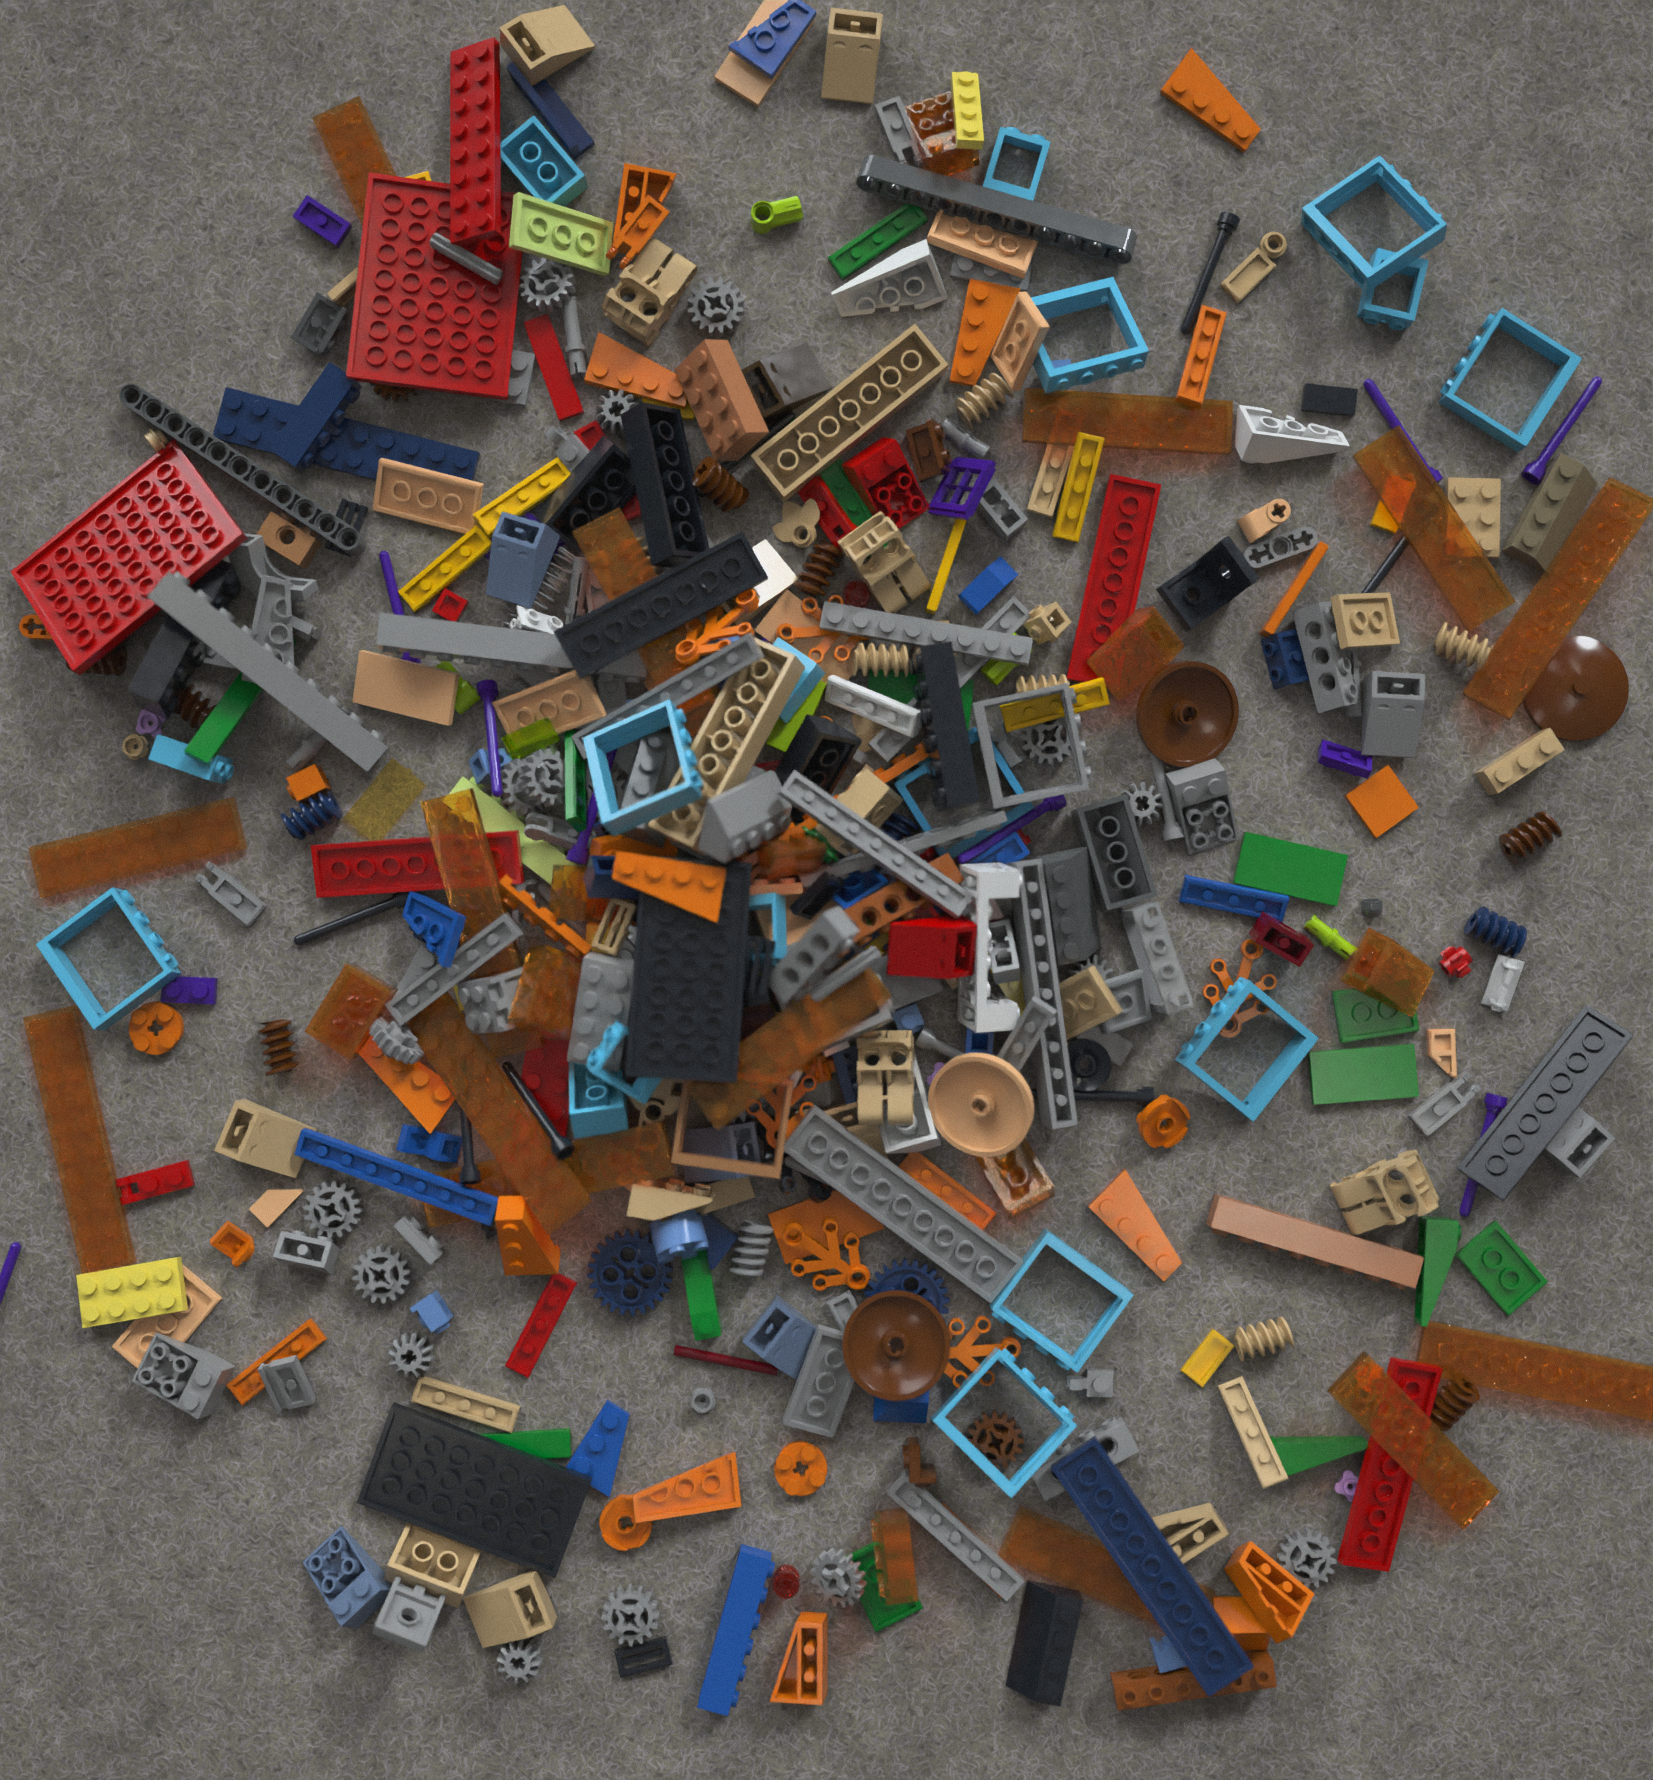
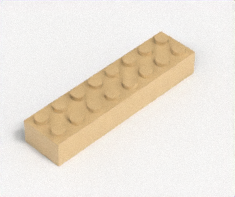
(849, 413)
(733, 737)

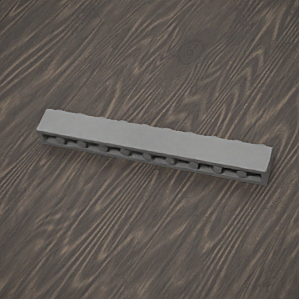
(490, 645)
(267, 671)
(1041, 980)

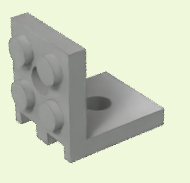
(489, 1001)
(408, 1615)

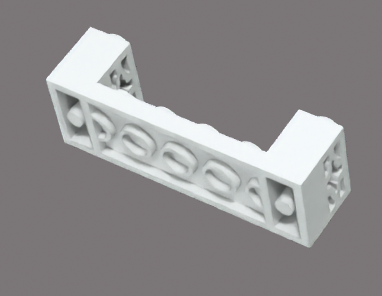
(976, 1005)

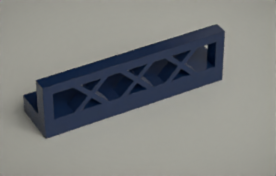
(553, 113)

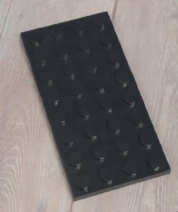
(689, 985)
(474, 1490)

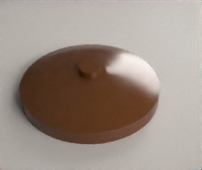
(1579, 691)
(1187, 713)
(896, 1345)

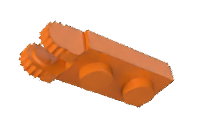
(638, 230)

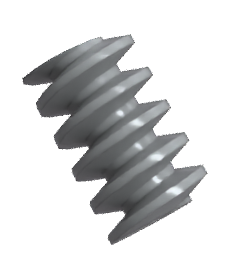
(752, 1249)

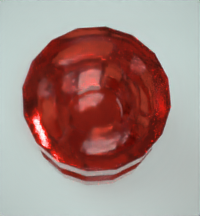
(856, 590)
(788, 1576)

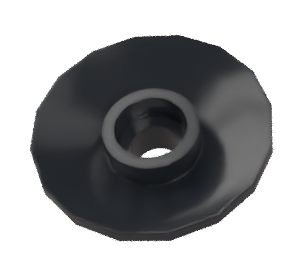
(1098, 1070)

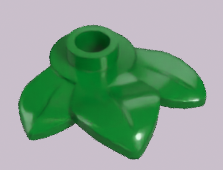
(830, 851)

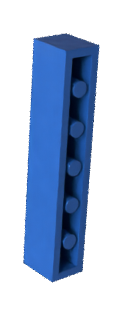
(734, 1630)

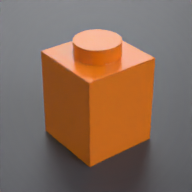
(307, 783)

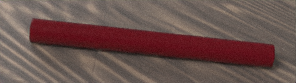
(725, 1360)

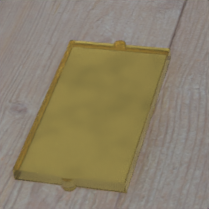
(385, 801)

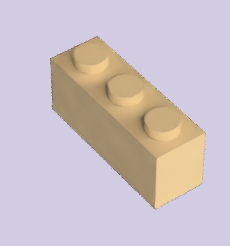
(1519, 761)

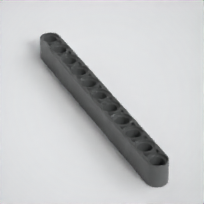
(996, 209)
(233, 461)

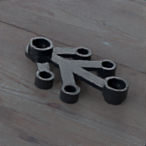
(786, 1172)

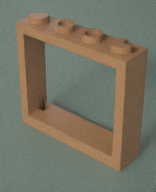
(730, 1164)

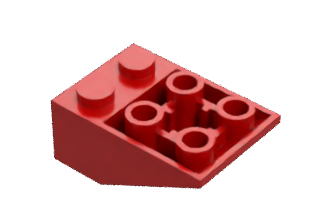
(886, 482)
(932, 947)

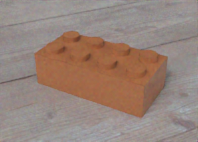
(721, 400)

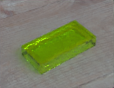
(530, 738)

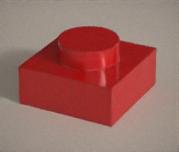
(450, 606)

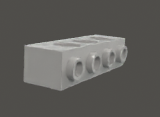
(1319, 669)
(812, 955)
(1120, 1449)

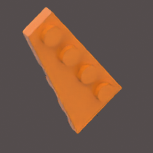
(1207, 100)
(981, 323)
(619, 367)
(681, 883)
(543, 918)
(414, 1085)
(1132, 1221)
(696, 1491)

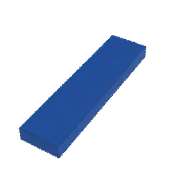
(1232, 898)

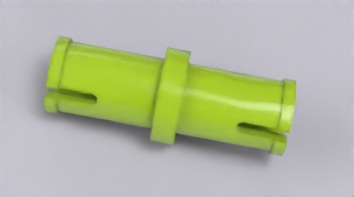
(1329, 937)

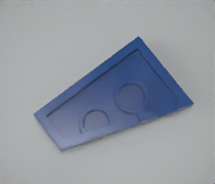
(775, 38)
(436, 924)
(601, 1447)

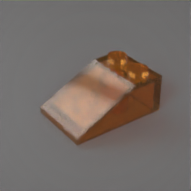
(1017, 1179)

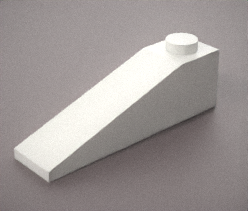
(897, 281)
(1274, 440)
(914, 1137)

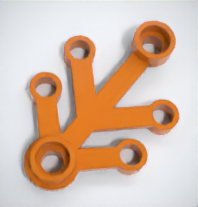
(814, 631)
(692, 648)
(1244, 971)
(775, 1101)
(828, 1258)
(965, 1350)

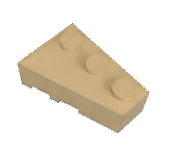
(1192, 1529)

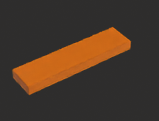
(1200, 356)
(1294, 589)
(947, 1189)
(298, 1343)

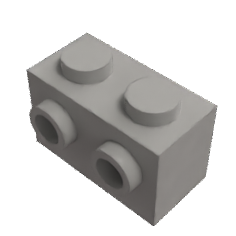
(306, 1252)

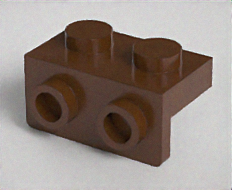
(928, 450)
(918, 1473)

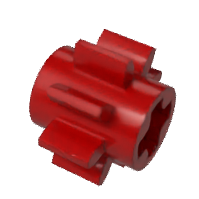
(1455, 962)

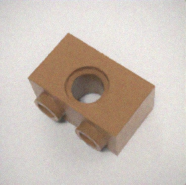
(300, 550)

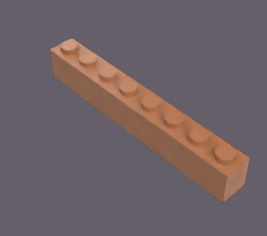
(1314, 1240)

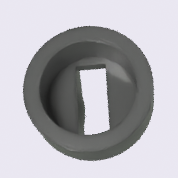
(1371, 907)

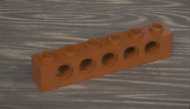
(896, 897)
(1149, 1687)

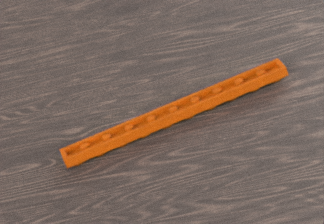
(900, 764)

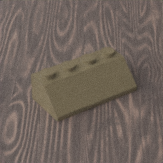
(1550, 513)

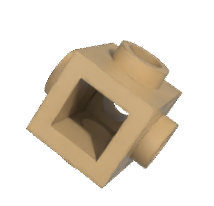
(1046, 623)

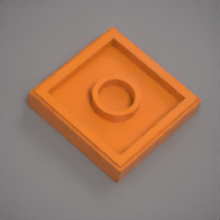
(1381, 801)

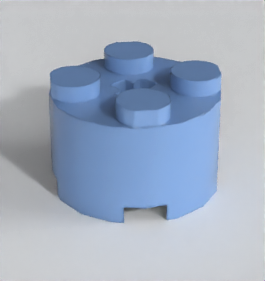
(679, 1236)

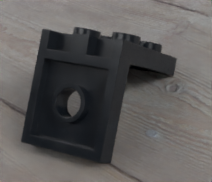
(1214, 578)

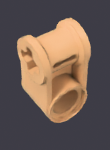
(1261, 520)

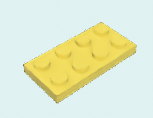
(132, 1292)

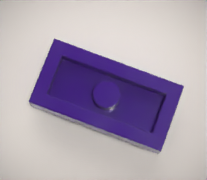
(322, 221)
(1344, 759)
(190, 990)

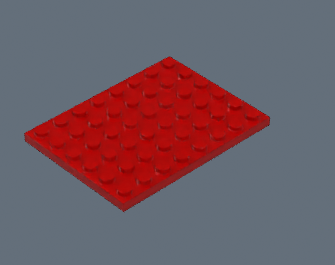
(421, 313)
(103, 565)

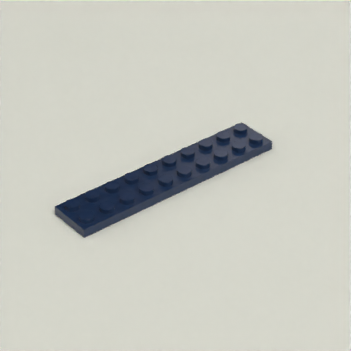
(352, 446)
(1152, 1566)

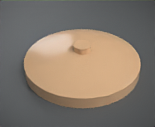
(981, 1104)

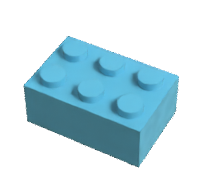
(541, 164)
(594, 1103)

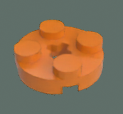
(143, 1018)
(1155, 1113)
(787, 1461)
(611, 1528)

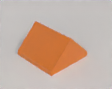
(1242, 1622)

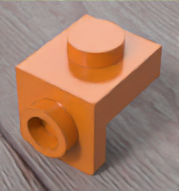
(233, 1243)

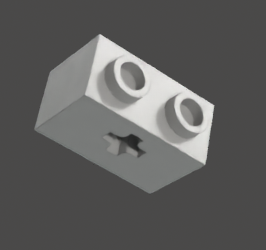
(1001, 511)
(1003, 953)

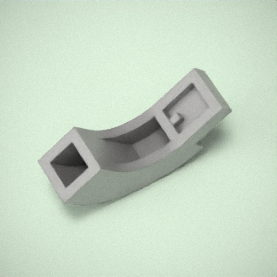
(252, 561)

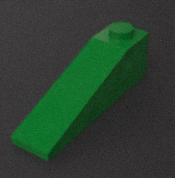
(1438, 1246)
(702, 1297)
(1307, 1452)

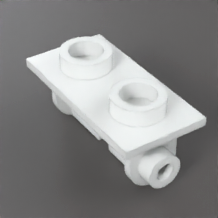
(535, 621)
(1502, 983)

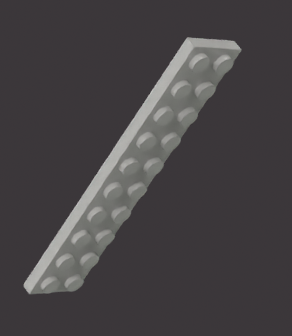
(902, 1203)

